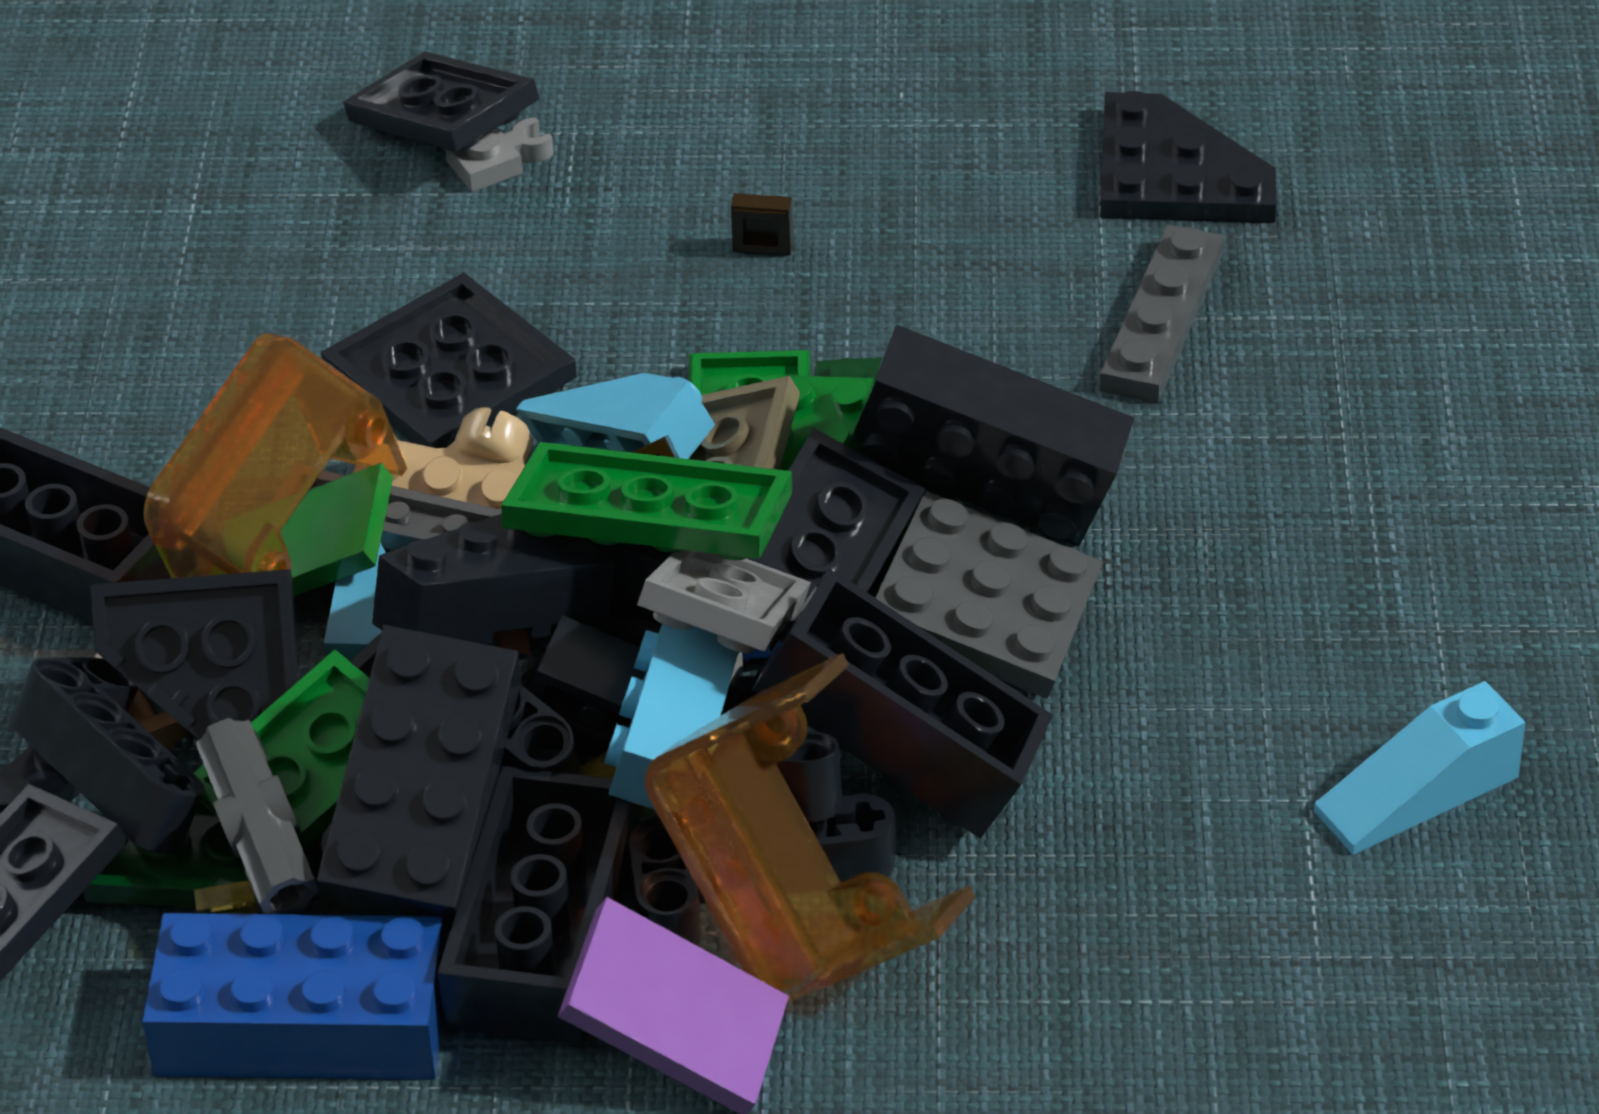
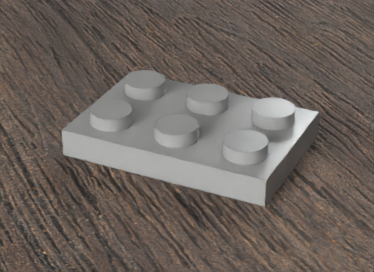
(731, 598)

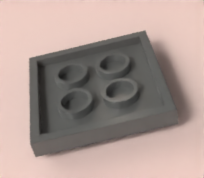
(990, 591)

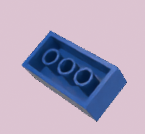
(296, 996)

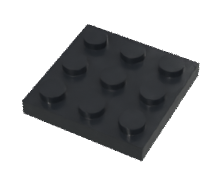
(450, 357)

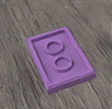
(674, 1006)

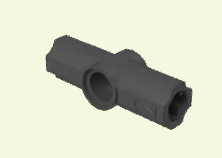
(257, 817)

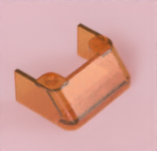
(257, 458)
(762, 860)

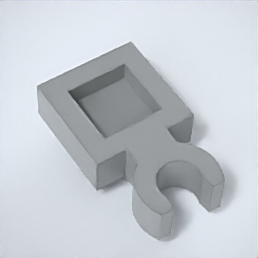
(501, 155)

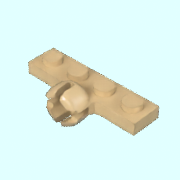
(473, 468)

